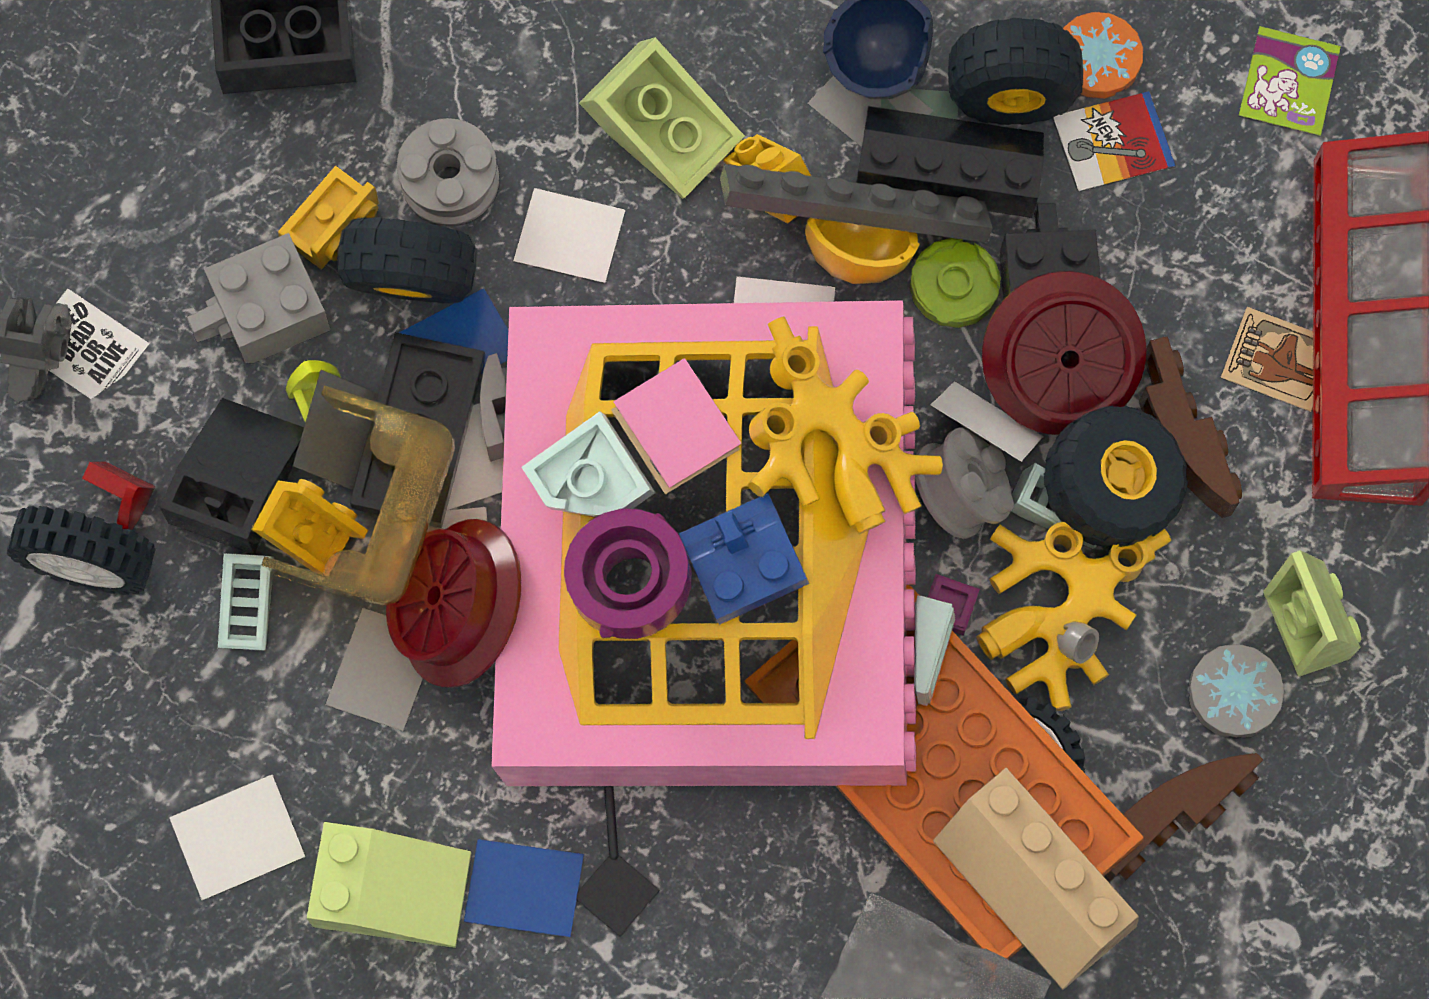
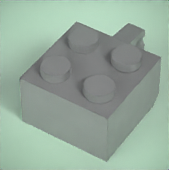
(261, 301)

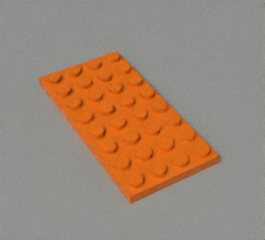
(961, 745)

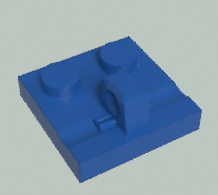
(743, 558)

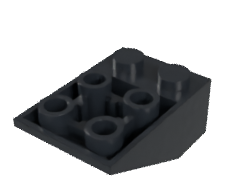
(231, 474)

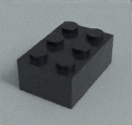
(282, 44)

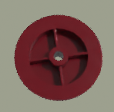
(1042, 323)
(458, 603)

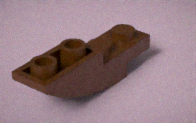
(1198, 440)
(1189, 800)

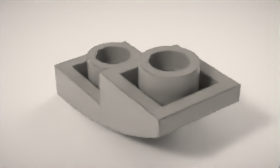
(493, 403)

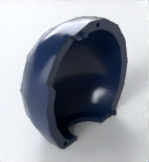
(879, 46)

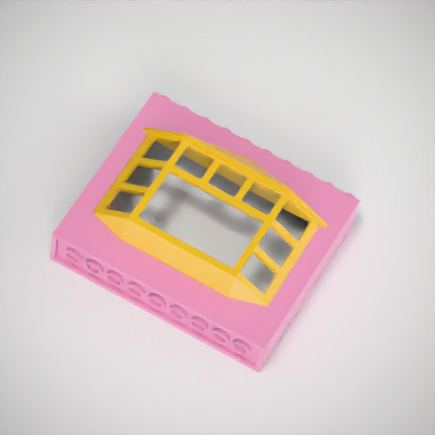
(849, 614)

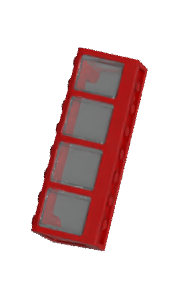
(1371, 320)

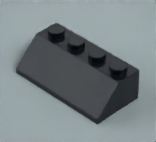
(953, 159)

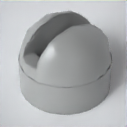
(1078, 641)

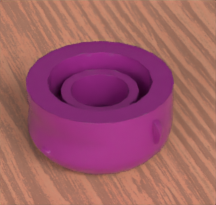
(620, 537)

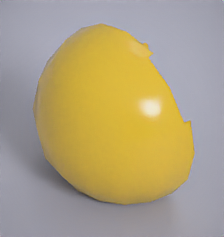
(860, 251)

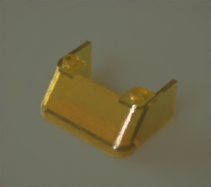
(421, 457)

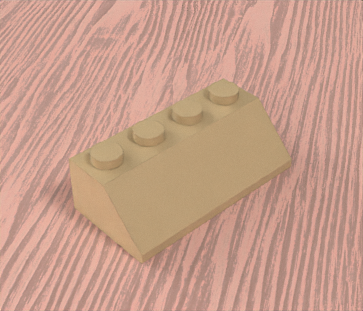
(1035, 879)

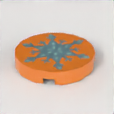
(1109, 53)

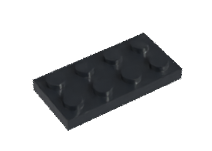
(432, 382)

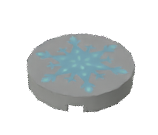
(1236, 691)

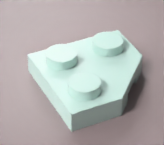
(588, 472)

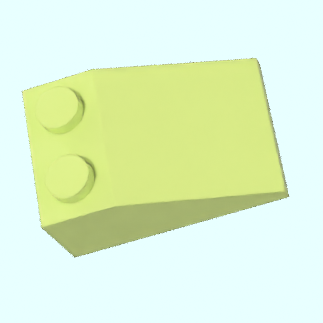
(662, 117)
(1311, 614)
(388, 885)

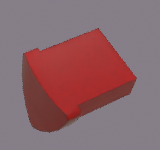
(132, 490)

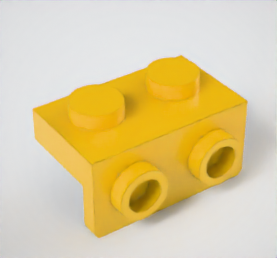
(326, 212)
(306, 524)

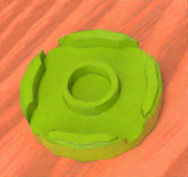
(955, 283)

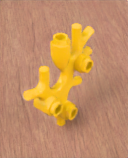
(858, 442)
(1090, 596)

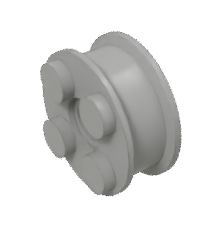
(443, 145)
(971, 484)

